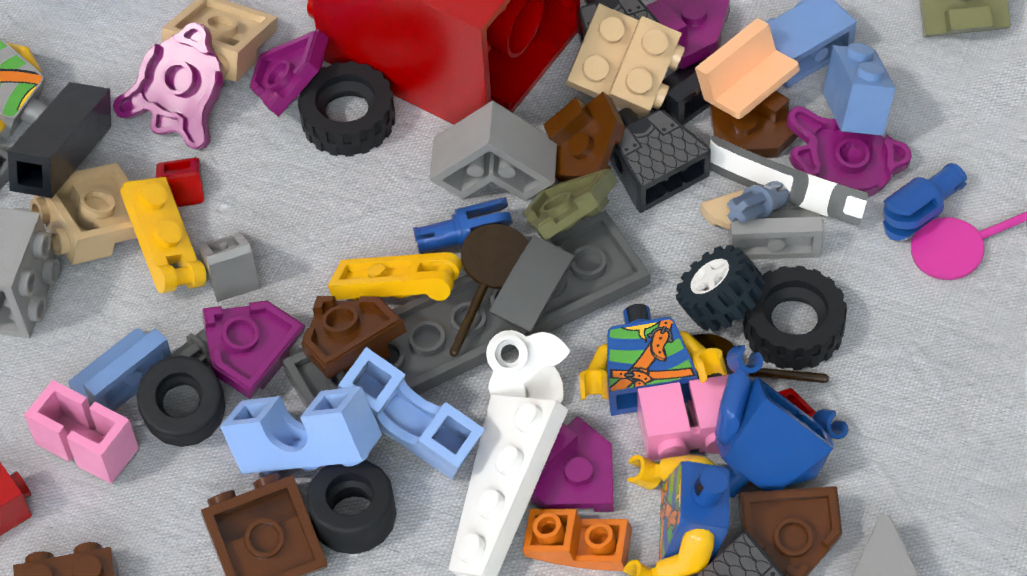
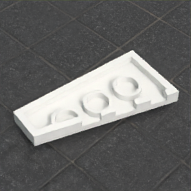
(503, 479)

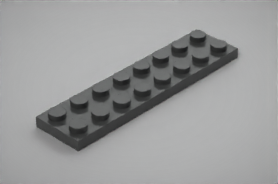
(600, 274)

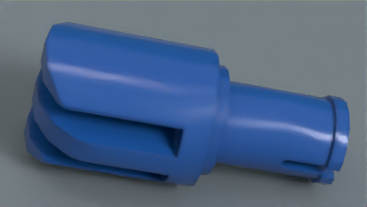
(920, 201)
(455, 230)

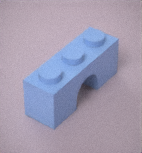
(334, 431)
(430, 431)

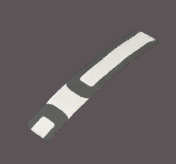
(804, 189)

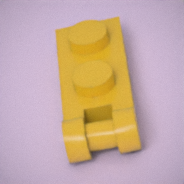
(162, 235)
(396, 276)

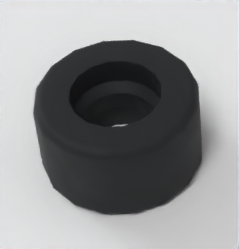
(176, 372)
(357, 531)

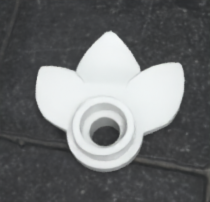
(534, 370)

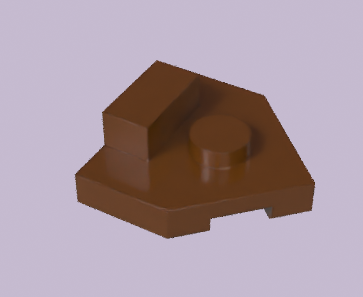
(759, 131)
(584, 136)
(346, 328)
(793, 525)

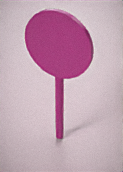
(952, 247)

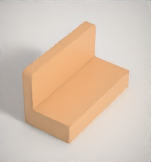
(745, 70)

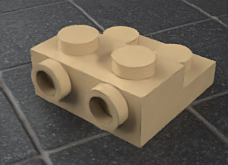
(234, 31)
(625, 60)
(87, 214)

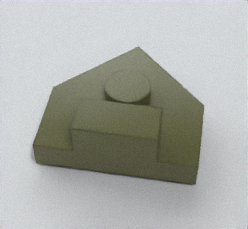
(963, 16)
(568, 202)

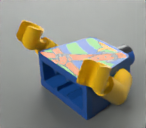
(646, 355)
(691, 512)

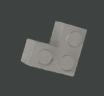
(495, 149)

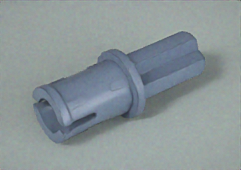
(758, 202)

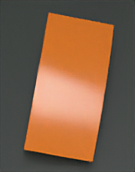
(568, 540)

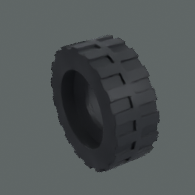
(350, 136)
(791, 349)

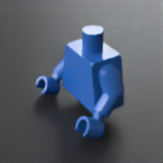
(766, 434)

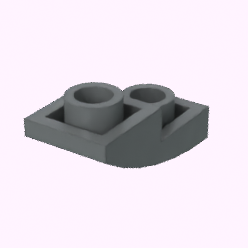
(532, 284)

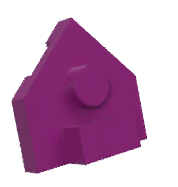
(699, 23)
(287, 70)
(249, 343)
(577, 471)

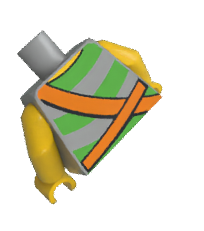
(19, 87)

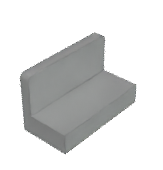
(780, 236)

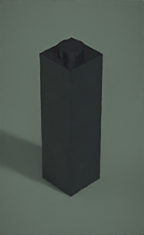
(59, 140)

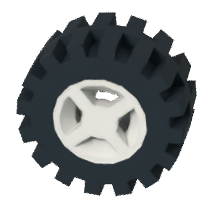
(720, 288)

